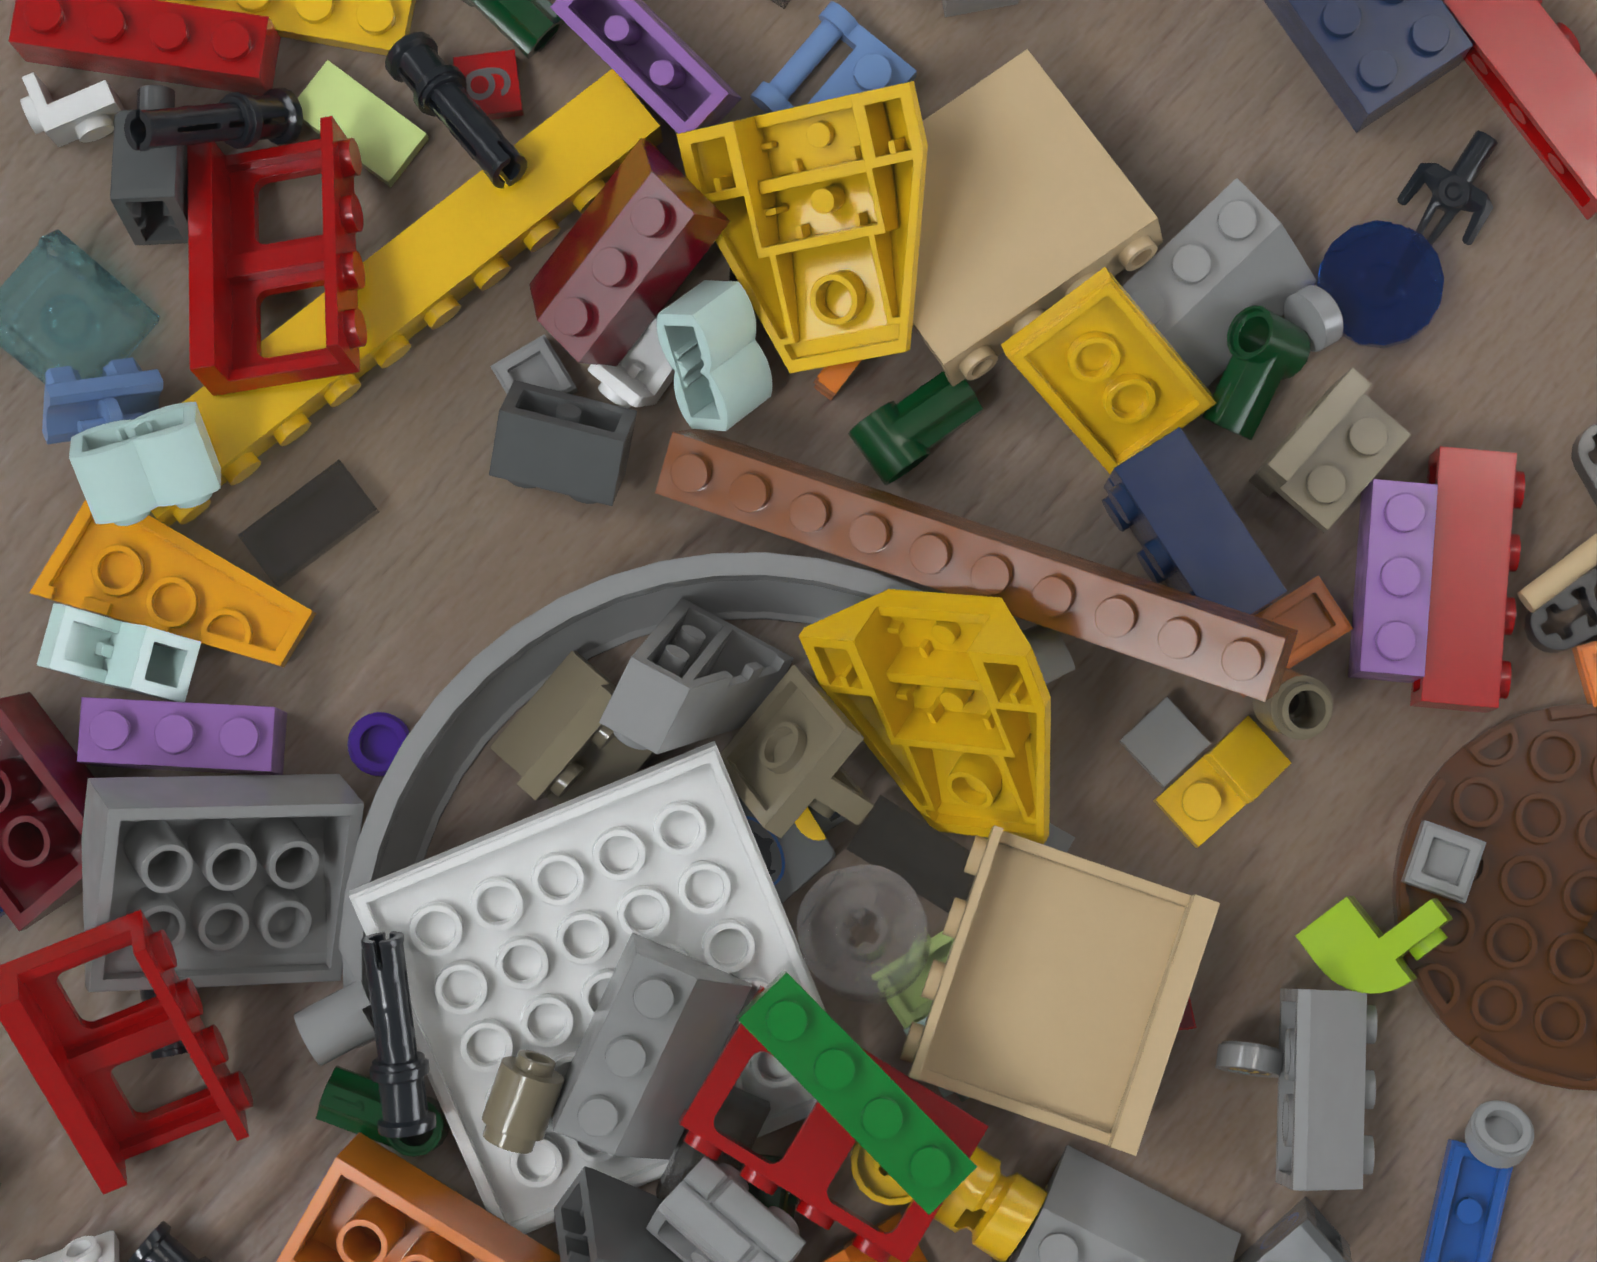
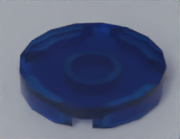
(1363, 280)

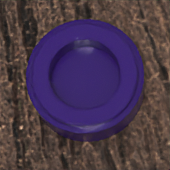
(376, 741)

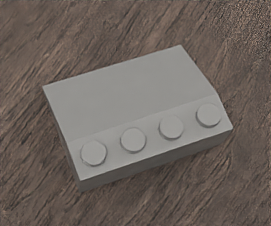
(229, 867)

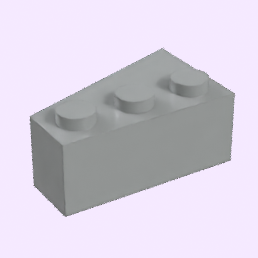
(691, 681)

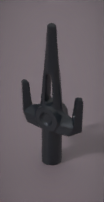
(1454, 189)

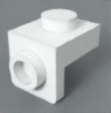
(80, 116)
(639, 376)

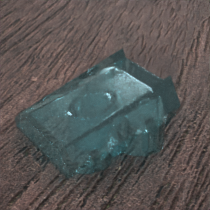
(69, 311)

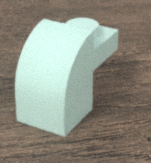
(118, 653)

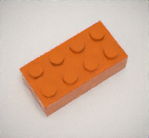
(393, 1212)

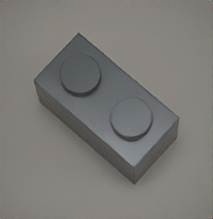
(562, 443)

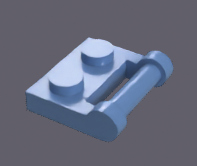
(866, 67)

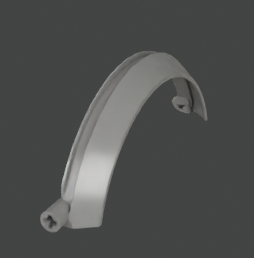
(516, 667)

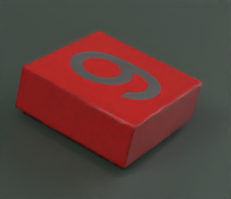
(493, 82)

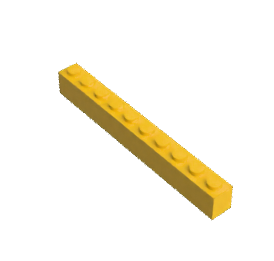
(431, 268)

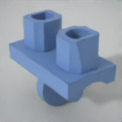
(81, 404)

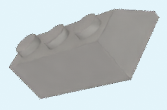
(1214, 269)
(647, 1051)
(1324, 1090)
(1110, 1217)

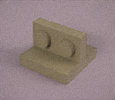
(1332, 452)
(559, 736)
(794, 757)

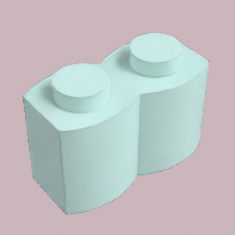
(714, 355)
(146, 464)

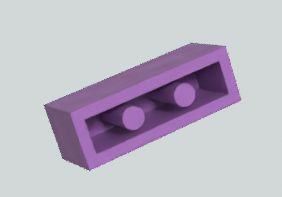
(651, 60)
(1393, 581)
(182, 736)

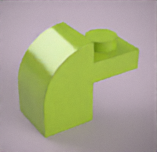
(1360, 956)

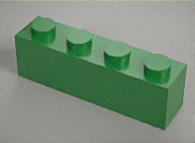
(856, 1092)

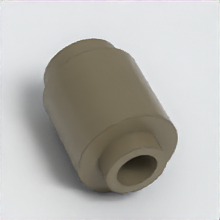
(1308, 711)
(521, 1101)

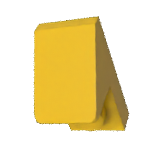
(1222, 782)

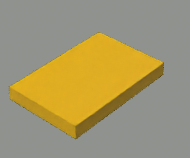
(1107, 371)

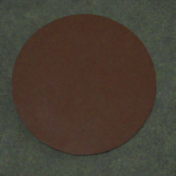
(1516, 962)

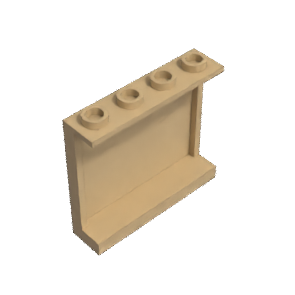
(1015, 215)
(1060, 989)

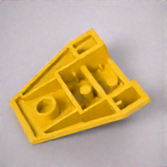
(822, 219)
(944, 705)

